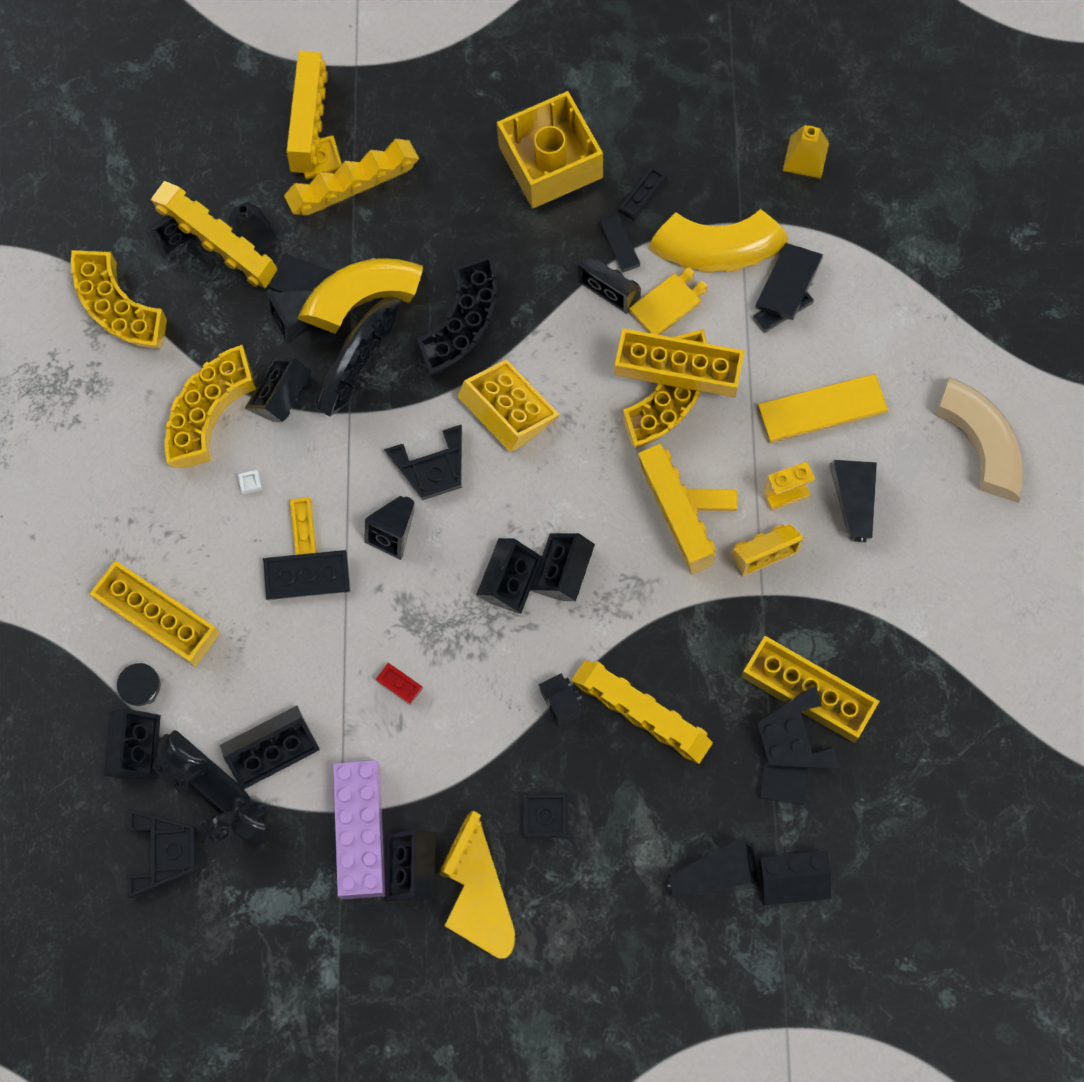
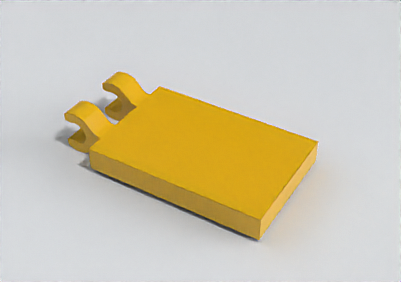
(668, 302)

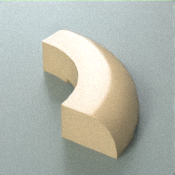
(990, 435)

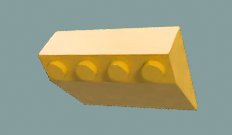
(507, 405)

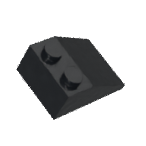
(167, 236)

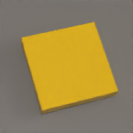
(328, 158)

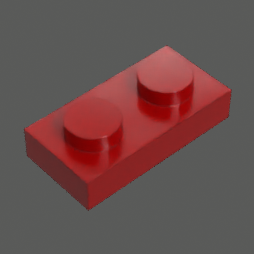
(399, 683)

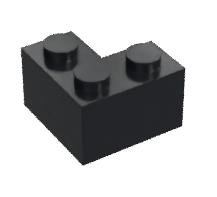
(561, 699)

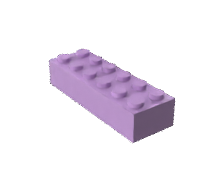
(359, 830)

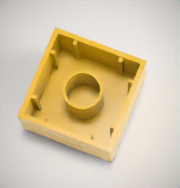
(550, 149)

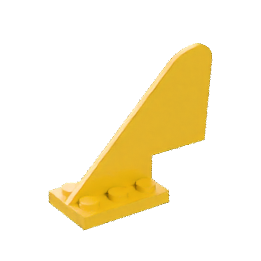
(481, 907)

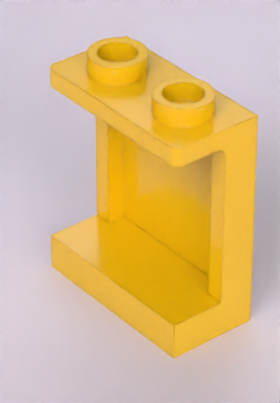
(788, 485)

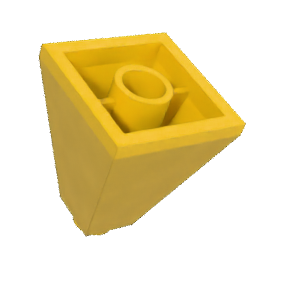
(806, 152)

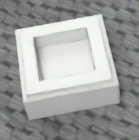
(250, 482)

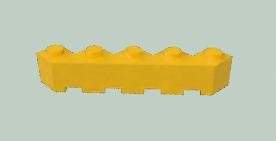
(351, 178)
(214, 234)
(642, 710)

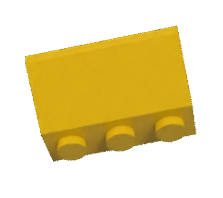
(767, 549)

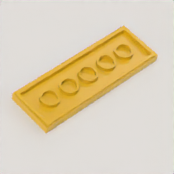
(822, 408)

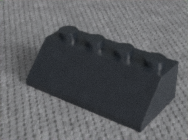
(269, 747)

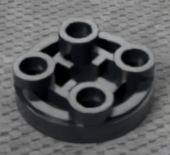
(138, 684)

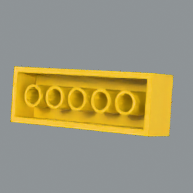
(306, 112)
(678, 362)
(676, 509)
(155, 613)
(788, 674)

